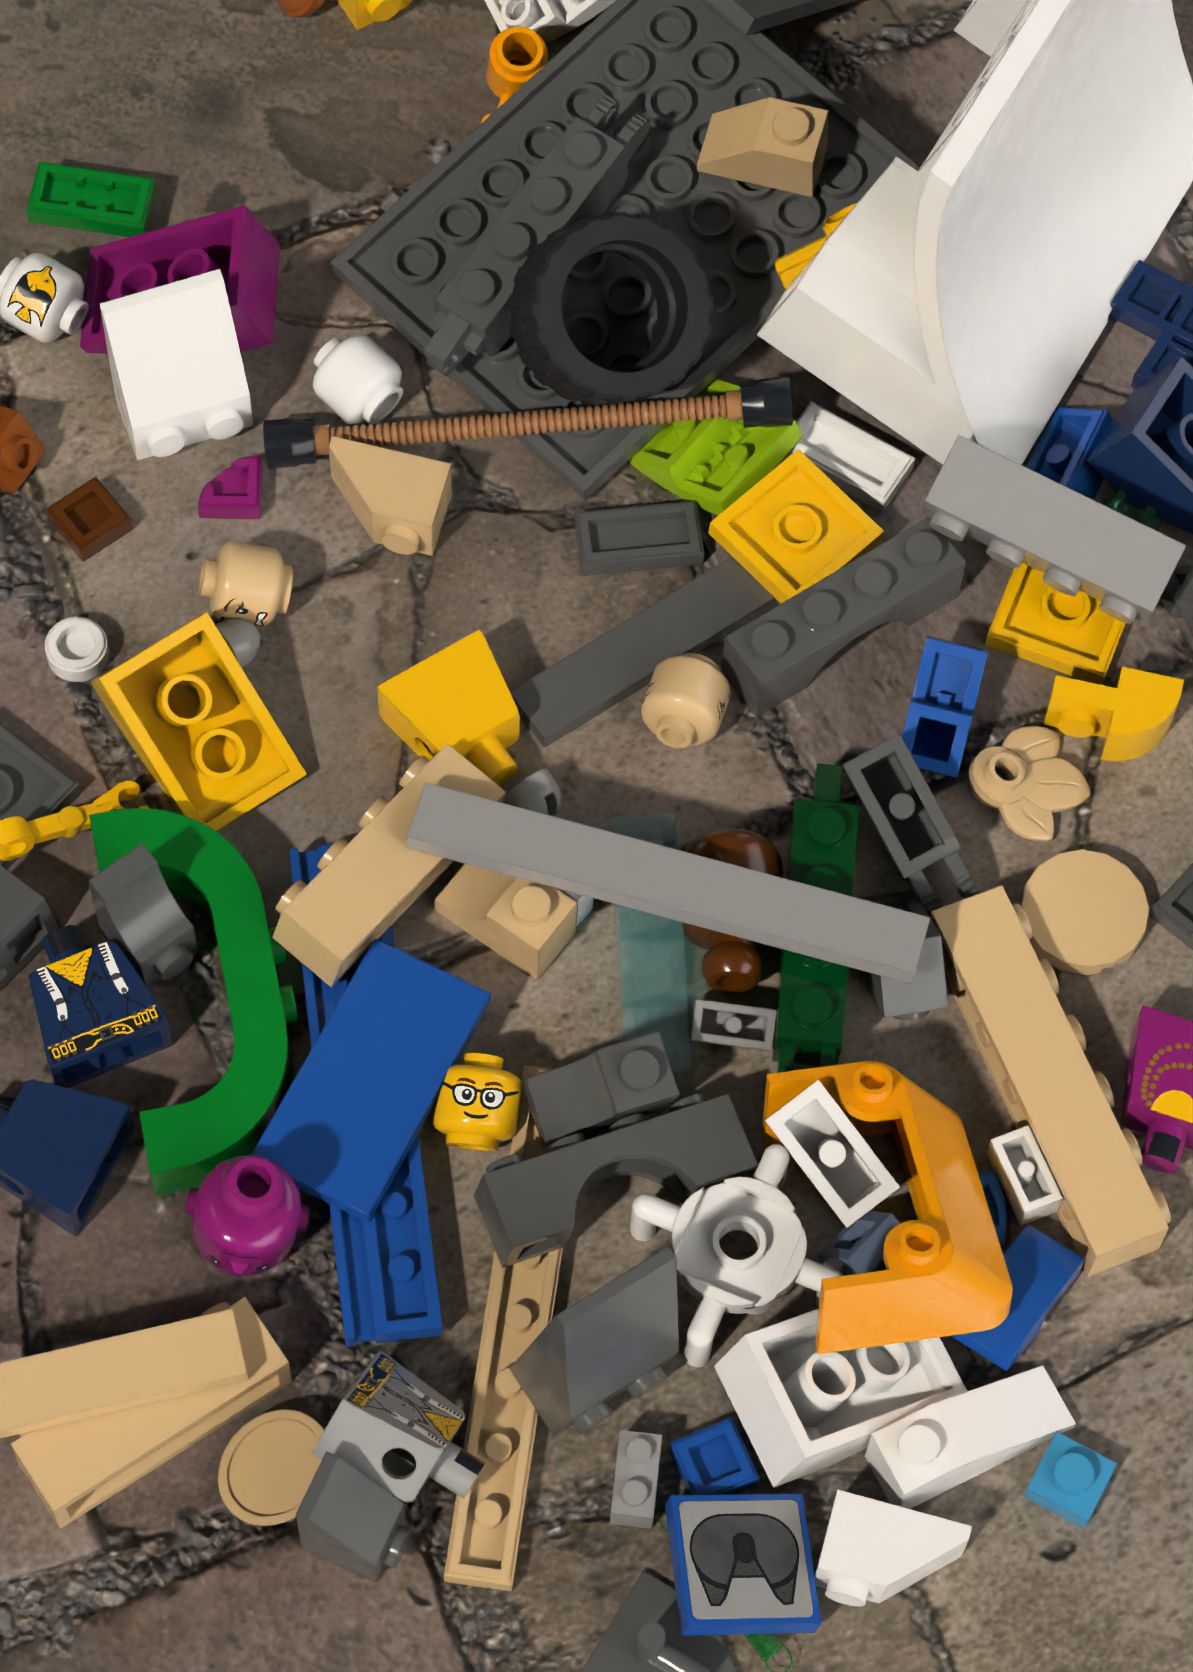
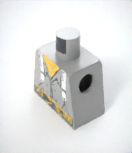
(399, 1433)

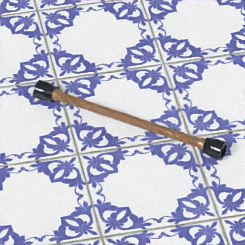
(757, 403)

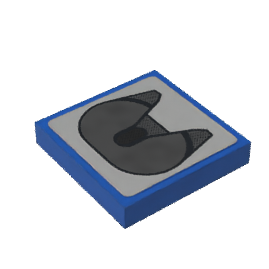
(742, 1564)

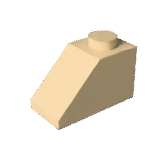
(767, 145)
(393, 493)

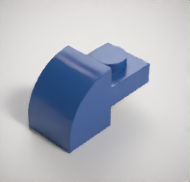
(943, 704)

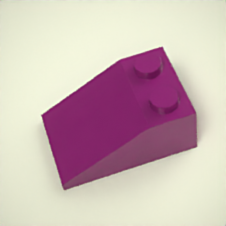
(221, 241)

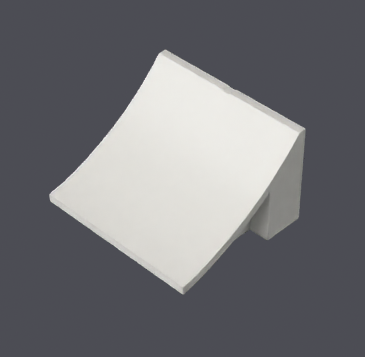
(994, 266)

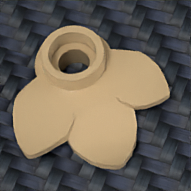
(1035, 783)

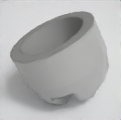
(241, 638)
(537, 793)

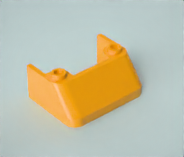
(945, 1266)

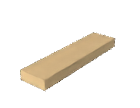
(120, 1372)

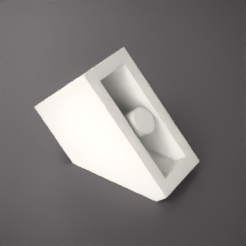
(832, 1153)
(882, 1549)

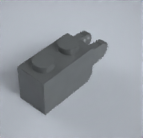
(908, 818)

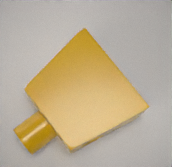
(455, 701)

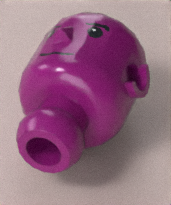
(246, 1215)

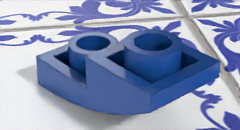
(1039, 1277)

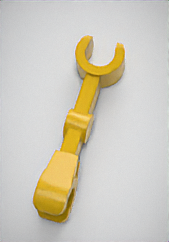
(20, 836)

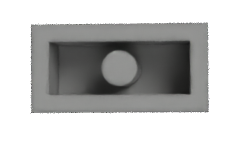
(732, 1025)
(635, 1479)

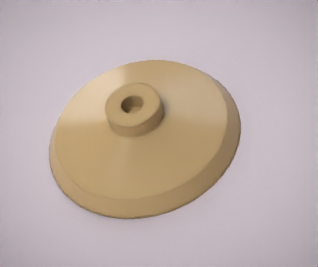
(269, 1466)

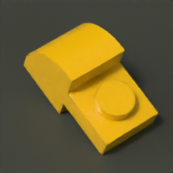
(1129, 716)

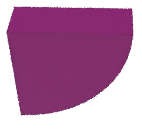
(234, 491)

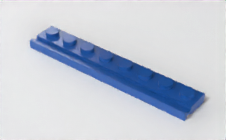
(387, 1263)

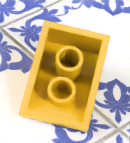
(199, 725)

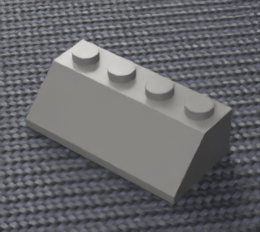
(1052, 530)

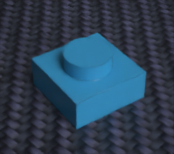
(1070, 1480)

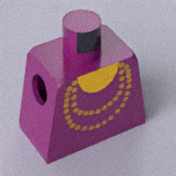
(1160, 1087)

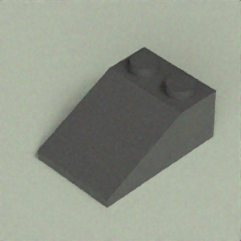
(604, 1347)

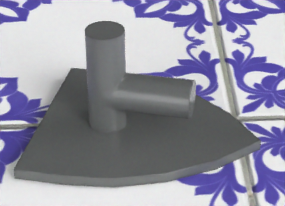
(649, 1638)

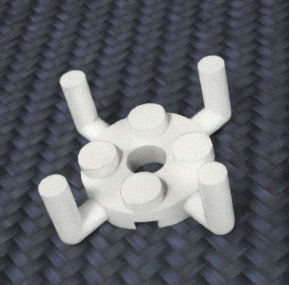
(711, 1275)

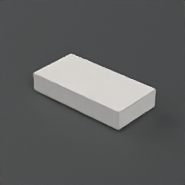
(852, 457)

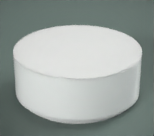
(77, 649)

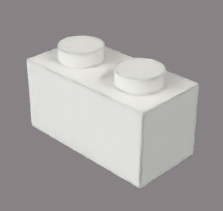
(1024, 1175)

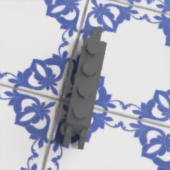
(569, 185)

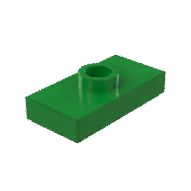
(91, 200)

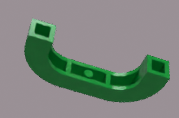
(228, 1120)

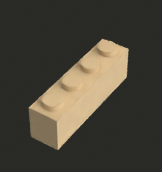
(373, 876)
(98, 1456)

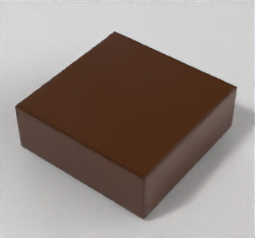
(89, 519)

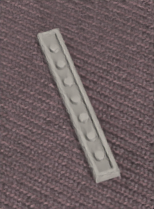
(668, 882)

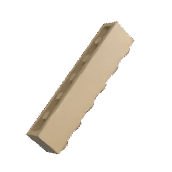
(1048, 1080)

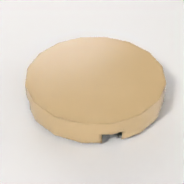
(1085, 911)

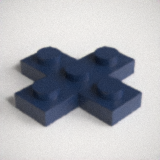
(1159, 309)

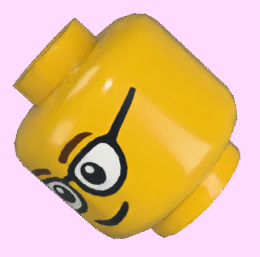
(478, 1103)

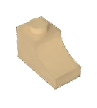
(510, 916)

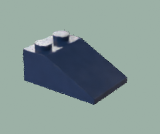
(1152, 445)

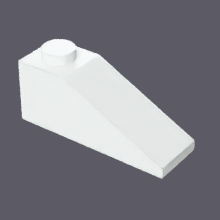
(965, 1436)

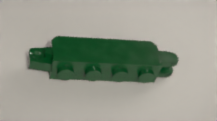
(809, 988)

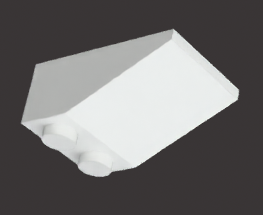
(176, 365)
(822, 1407)

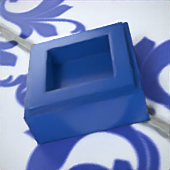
(714, 1461)

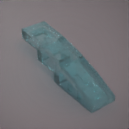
(652, 957)

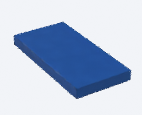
(372, 1078)

